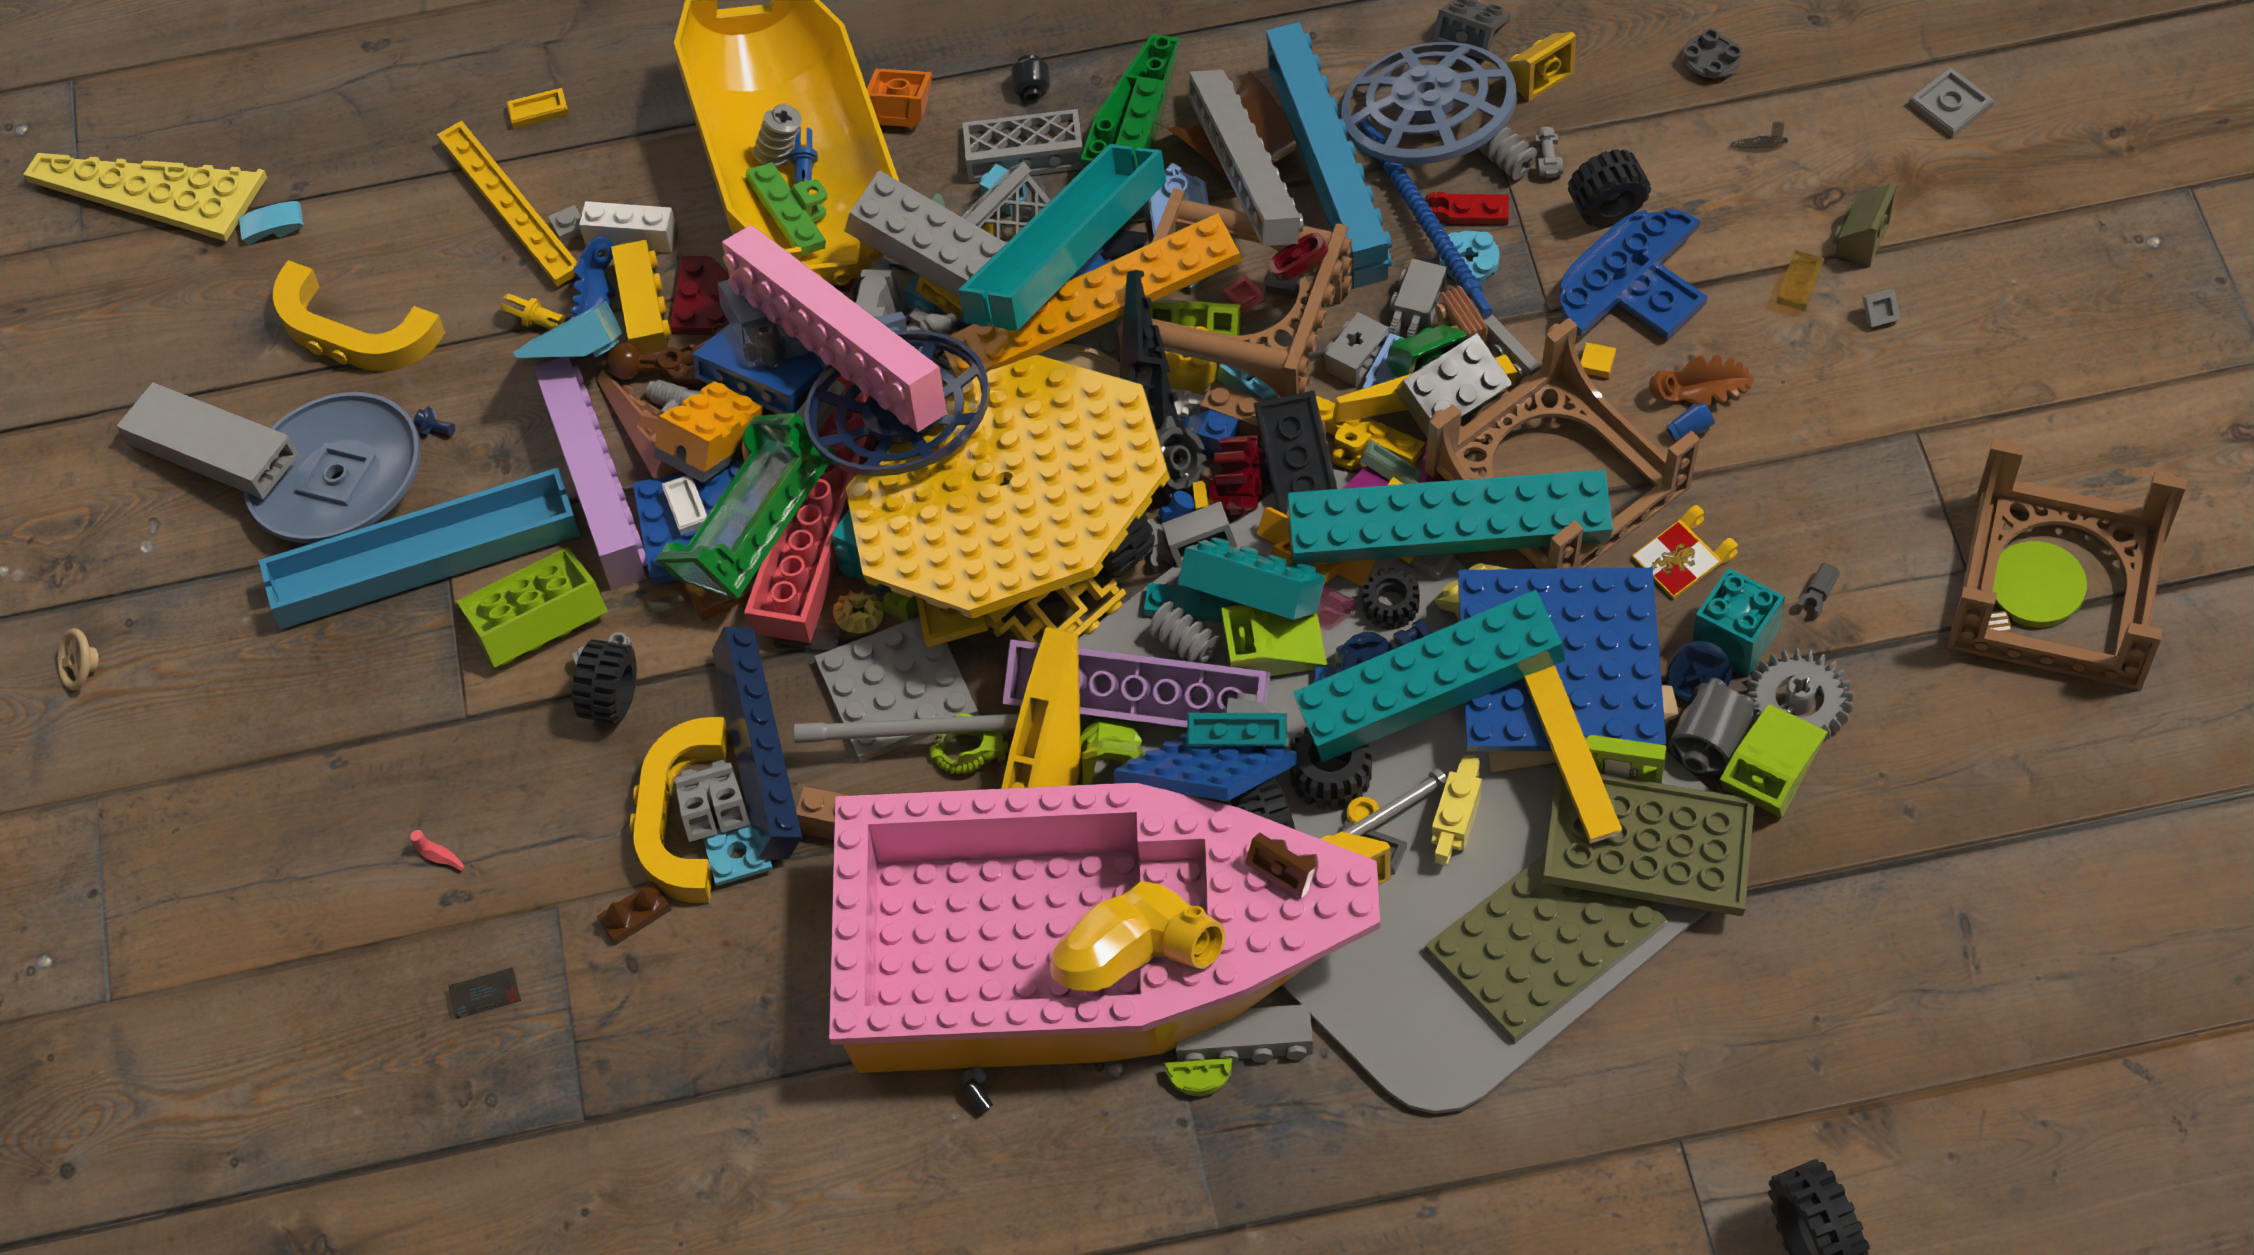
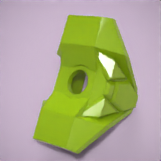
(1106, 740)

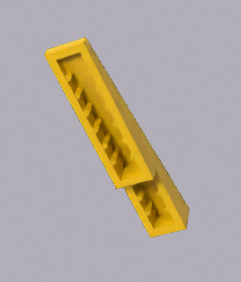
(1383, 399)

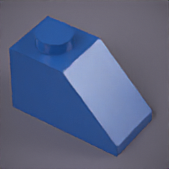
(1210, 428)

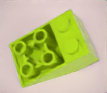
(1271, 641)
(1773, 760)

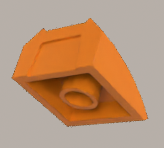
(899, 96)

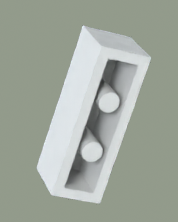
(629, 224)

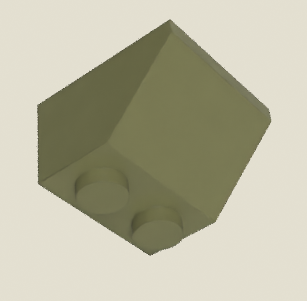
(1865, 225)

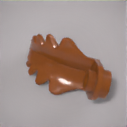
(1701, 381)

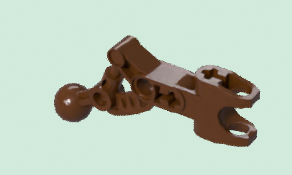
(627, 361)

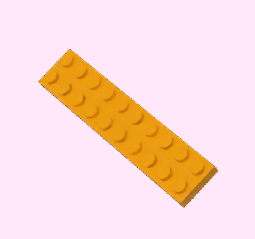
(1100, 294)

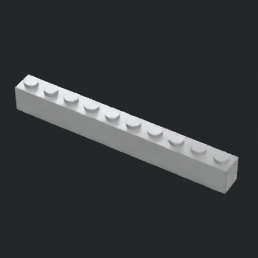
(1244, 158)

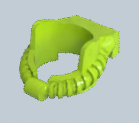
(970, 761)

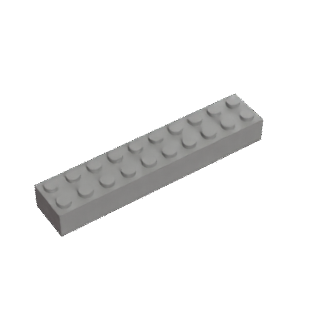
(939, 244)

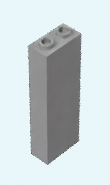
(208, 440)

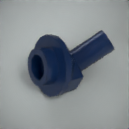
(426, 420)

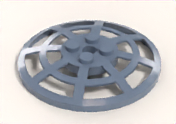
(1441, 96)

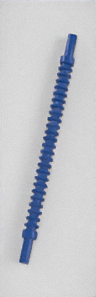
(1431, 225)

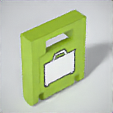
(1628, 758)

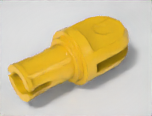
(533, 312)

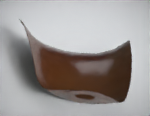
(1262, 111)

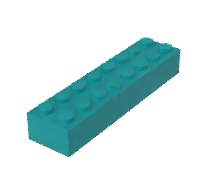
(1429, 675)

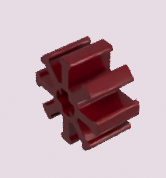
(1241, 466)

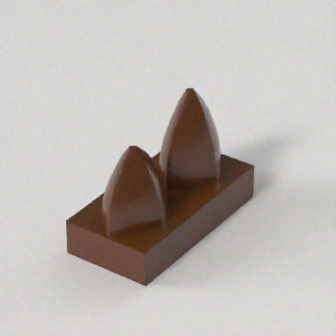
(1280, 865)
(633, 913)

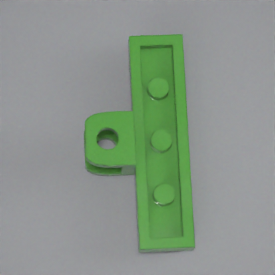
(790, 207)

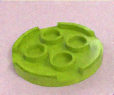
(2039, 584)

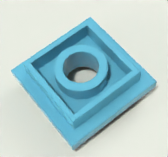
(729, 869)

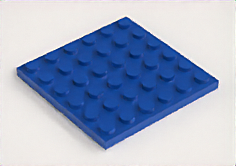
(1608, 649)

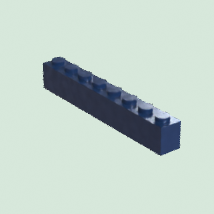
(756, 743)

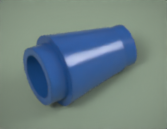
(1695, 419)

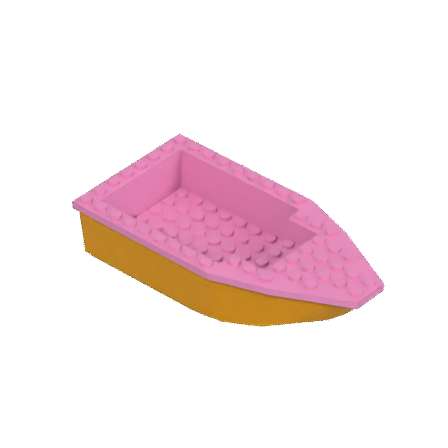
(965, 894)

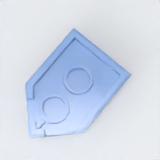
(1194, 189)

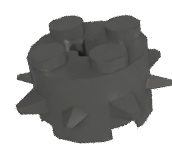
(1182, 456)

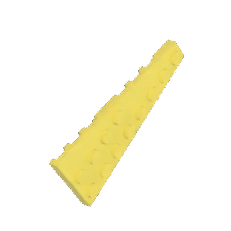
(167, 192)

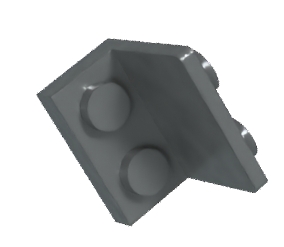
(1469, 23)

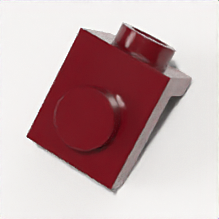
(1234, 504)

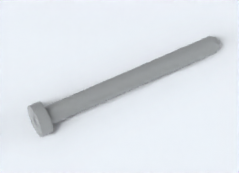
(1436, 781)

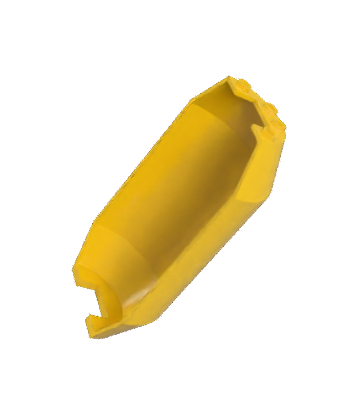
(795, 55)

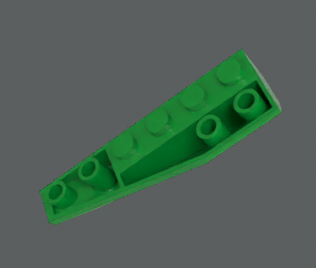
(1135, 101)

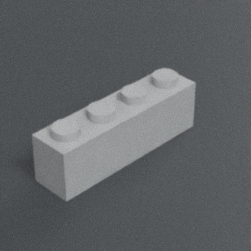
(1254, 1035)

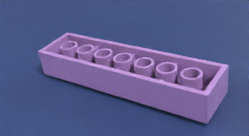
(592, 472)
(1141, 685)

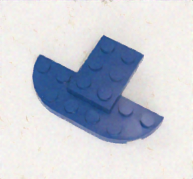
(1628, 272)

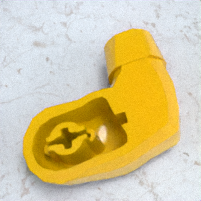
(1130, 932)

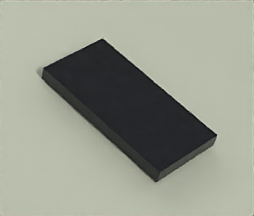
(1294, 446)

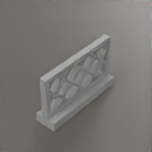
(1043, 158)
(998, 195)

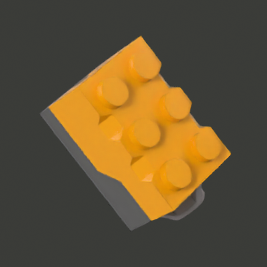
(705, 431)

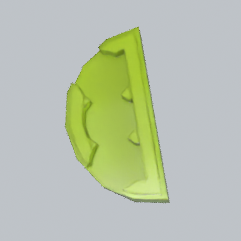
(1199, 1076)

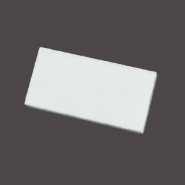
(685, 504)

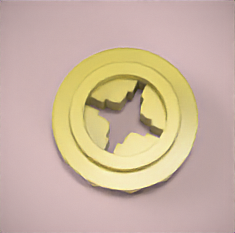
(858, 621)

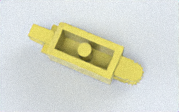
(1457, 809)

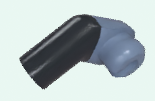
(973, 1090)

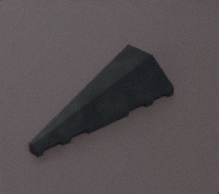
(1143, 353)

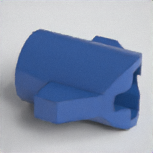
(1179, 505)

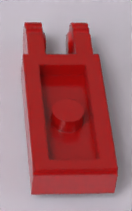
(1470, 208)

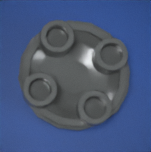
(1712, 54)

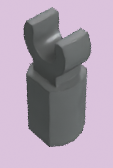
(1819, 588)

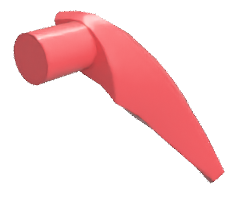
(434, 851)

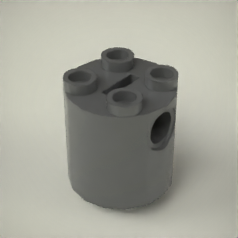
(1711, 727)

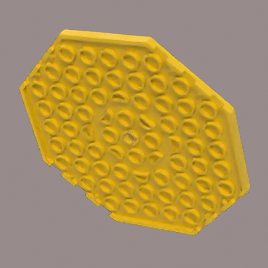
(1078, 474)

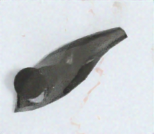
(1764, 141)

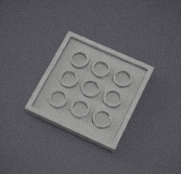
(893, 679)

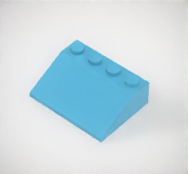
(587, 333)

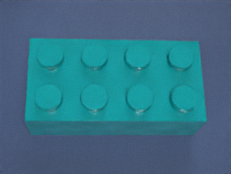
(1252, 579)

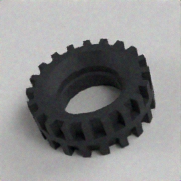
(1815, 1212)

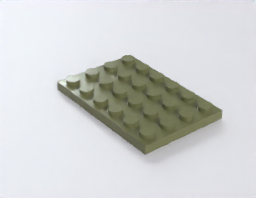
(1672, 847)
(1539, 946)

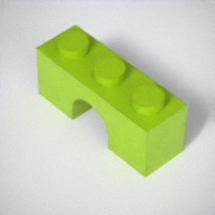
(1215, 317)

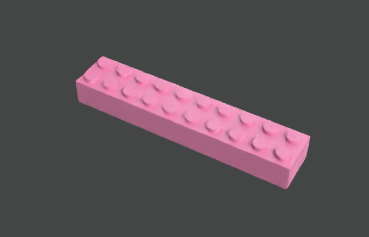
(835, 328)

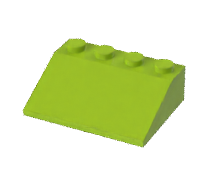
(532, 606)

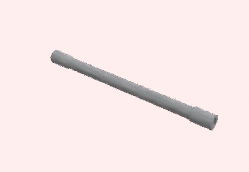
(821, 731)

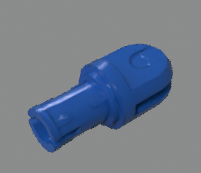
(803, 157)

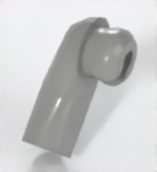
(938, 323)

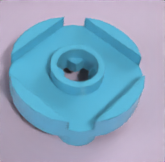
(1479, 245)

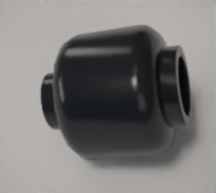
(1030, 77)

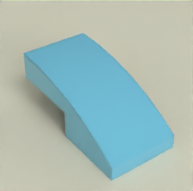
(275, 219)

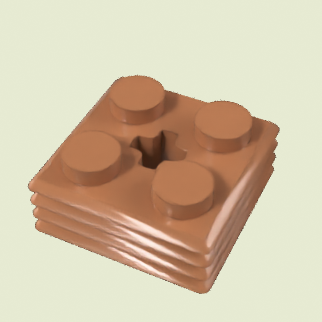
(1459, 312)

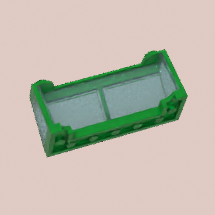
(751, 509)

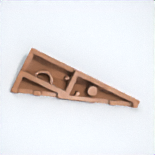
(639, 421)

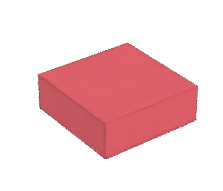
(1243, 292)

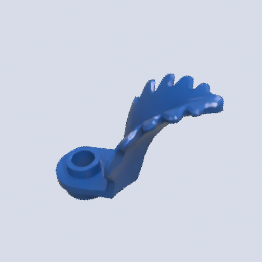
(593, 284)

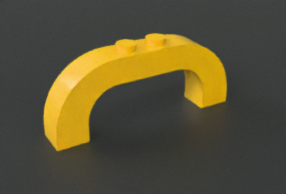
(373, 352)
(676, 749)

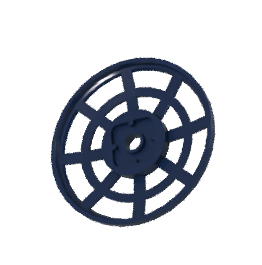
(886, 426)

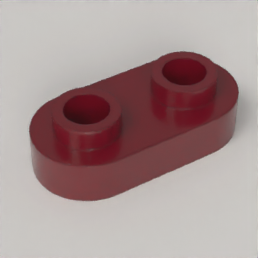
(1298, 257)

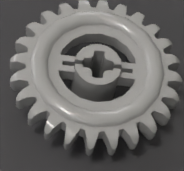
(1803, 680)

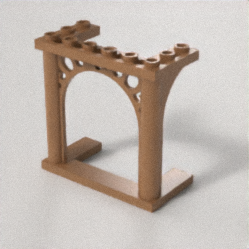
(1275, 365)
(1567, 379)
(2148, 525)

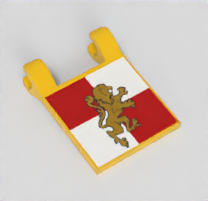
(1681, 556)

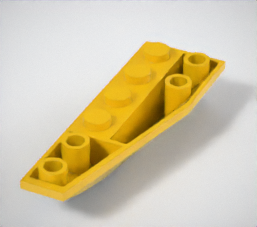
(1048, 725)

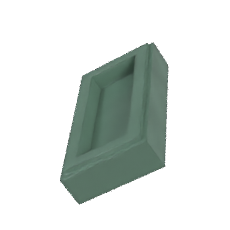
(1389, 464)

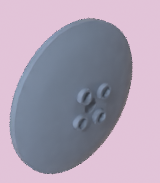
(334, 434)

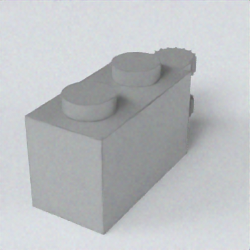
(1417, 296)

